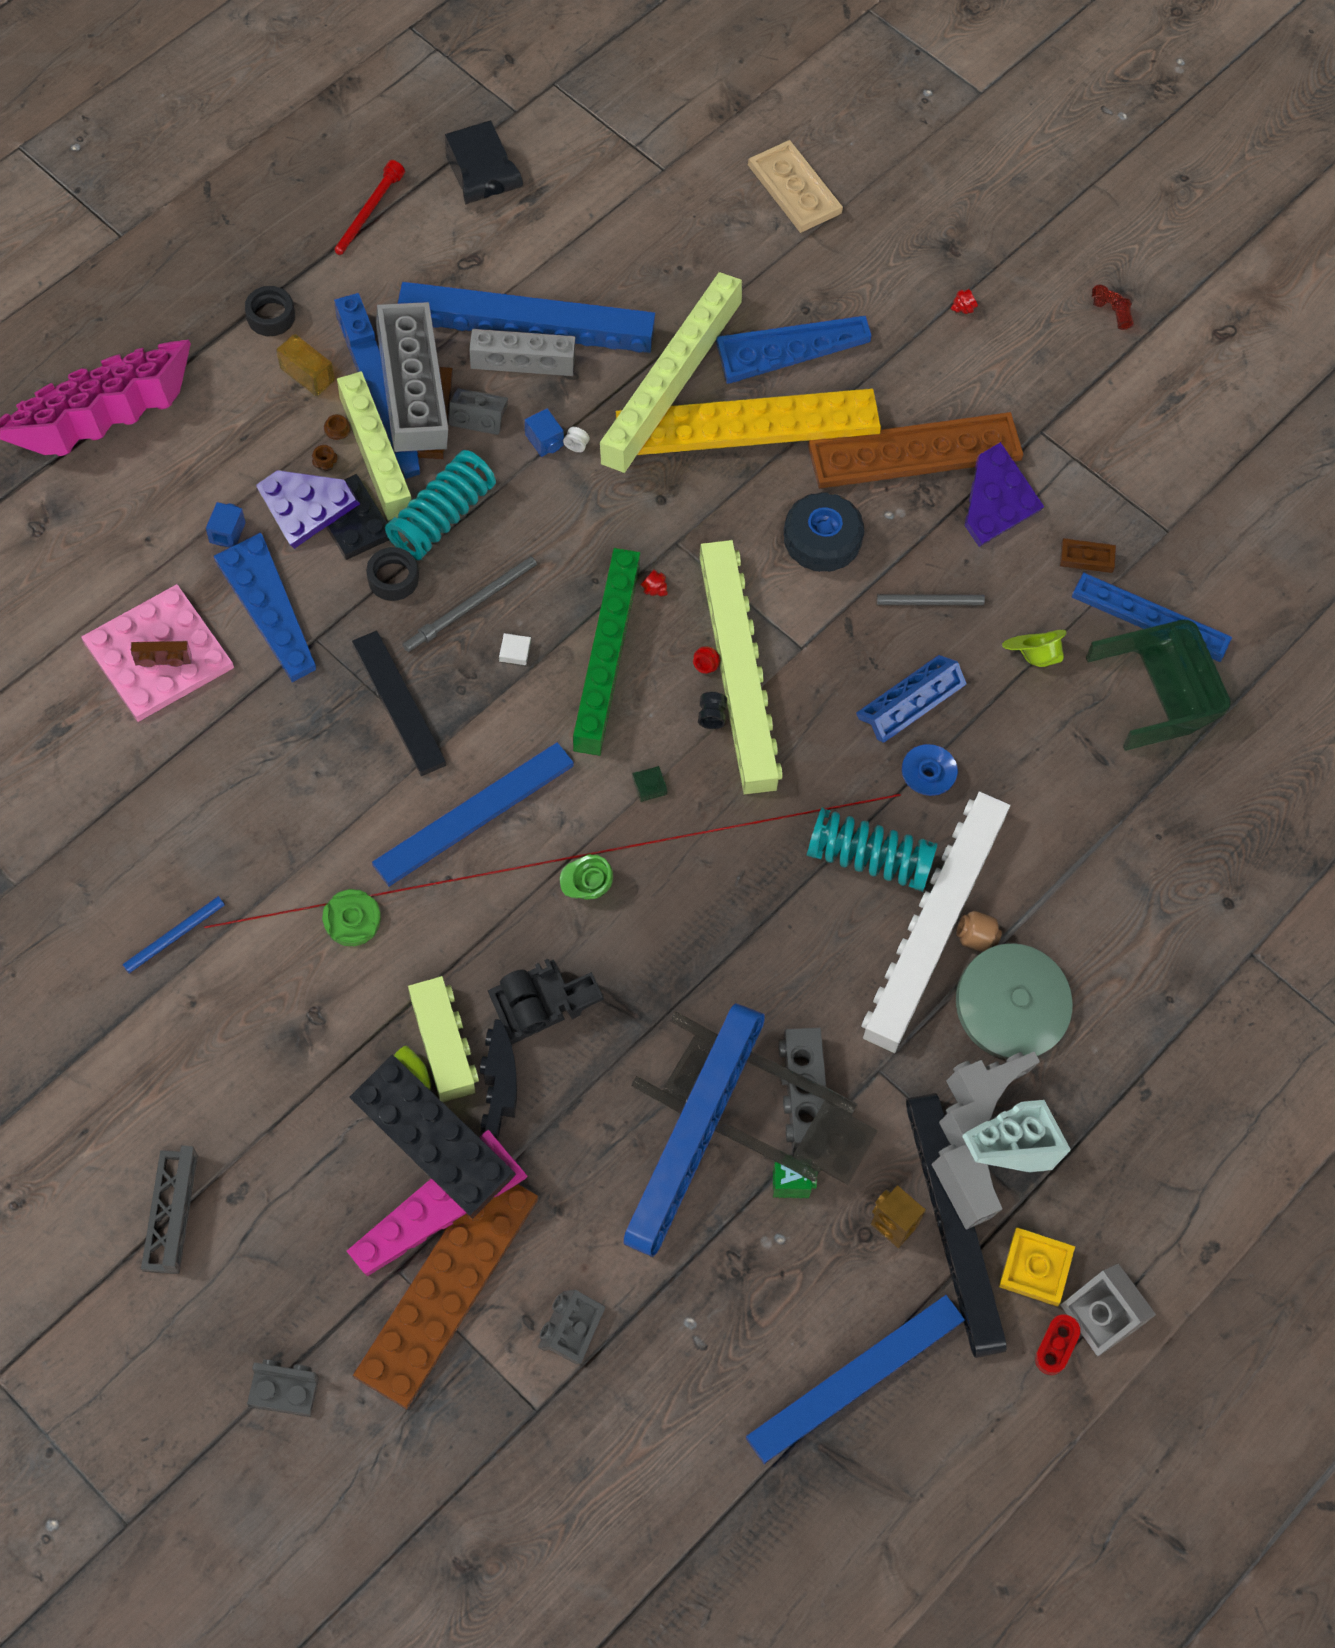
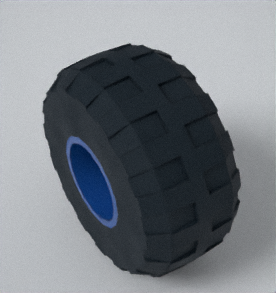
(823, 532)

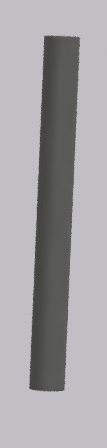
(929, 599)

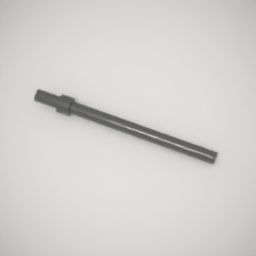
(428, 631)

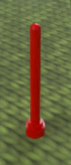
(392, 173)

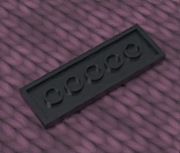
(433, 1136)

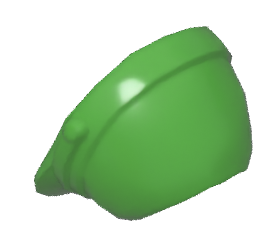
(586, 877)

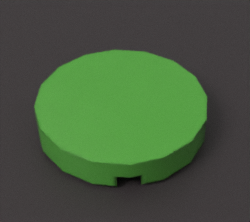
(351, 917)

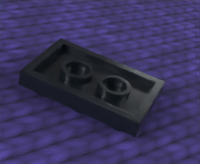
(360, 527)

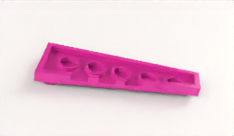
(418, 1218)

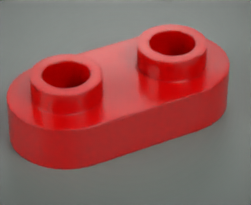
(1057, 1346)

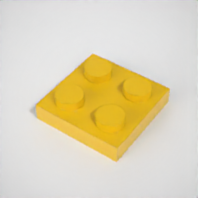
(1037, 1266)

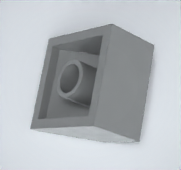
(1108, 1309)

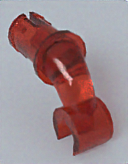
(1119, 304)

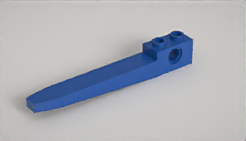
(366, 358)

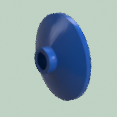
(933, 760)

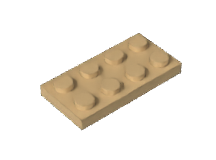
(795, 186)

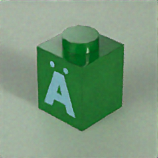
(790, 1184)

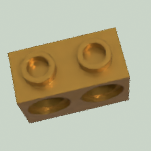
(897, 1215)

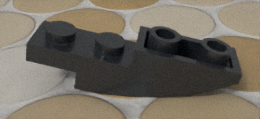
(499, 1072)

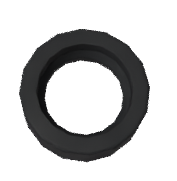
(266, 295)
(392, 556)

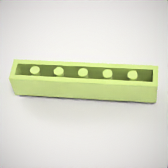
(374, 444)

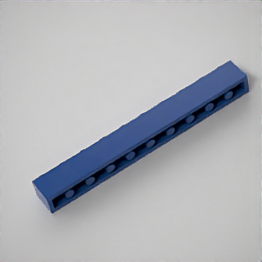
(511, 313)

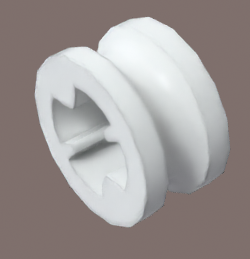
(576, 439)

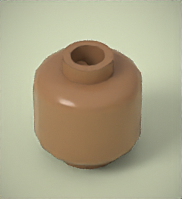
(978, 931)

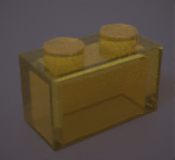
(305, 365)

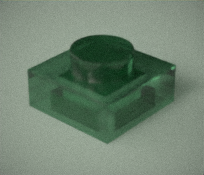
(649, 784)

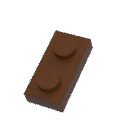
(1087, 555)
(161, 653)

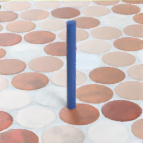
(172, 935)

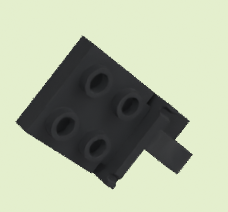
(538, 997)

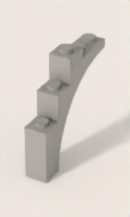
(977, 1093)

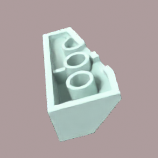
(1019, 1139)

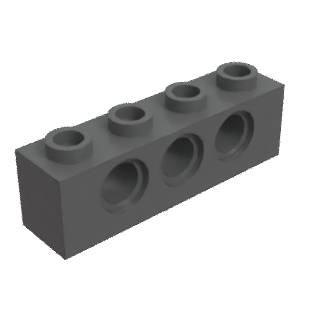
(808, 1045)

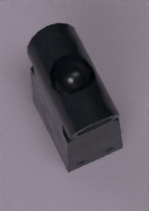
(481, 162)

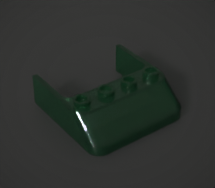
(1180, 674)

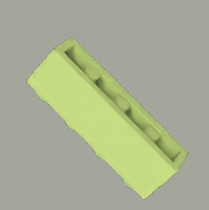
(442, 1039)

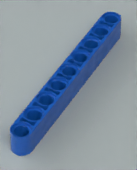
(694, 1130)

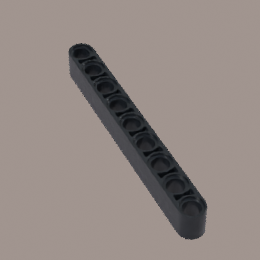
(960, 1245)

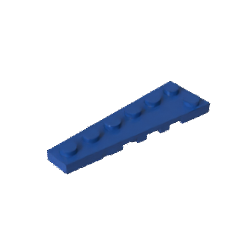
(773, 349)
(260, 590)

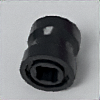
(712, 710)

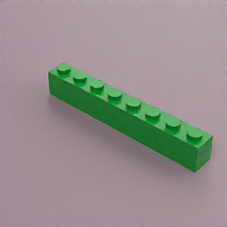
(606, 652)

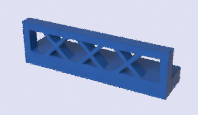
(912, 697)

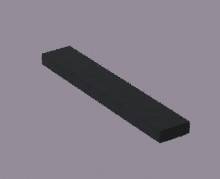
(399, 703)

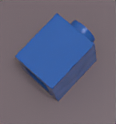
(544, 432)
(225, 525)

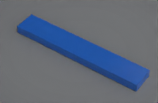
(1141, 611)

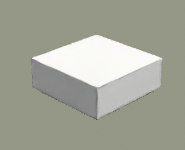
(515, 649)

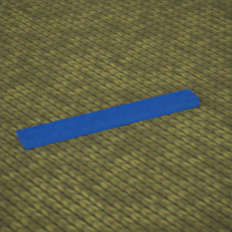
(472, 814)
(854, 1379)

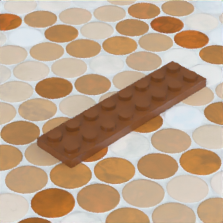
(911, 450)
(442, 1297)

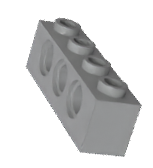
(522, 352)

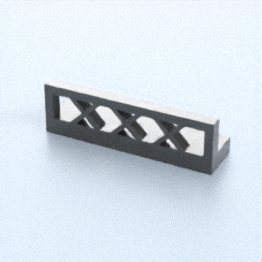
(179, 1209)

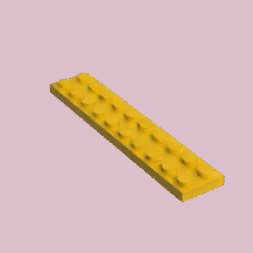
(764, 421)

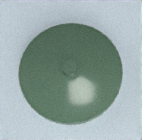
(1014, 1001)

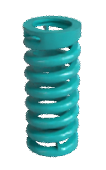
(442, 505)
(826, 836)

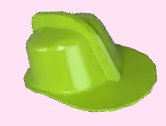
(1039, 649)

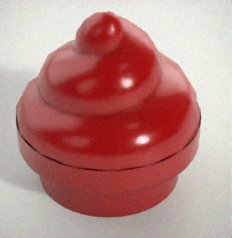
(964, 302)
(655, 584)
(706, 659)

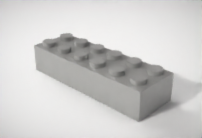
(411, 377)

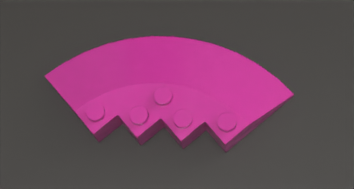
(97, 399)

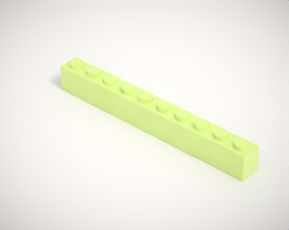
(670, 372)
(739, 669)

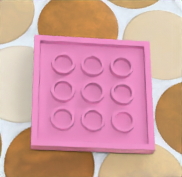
(161, 618)

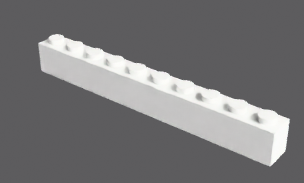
(936, 922)

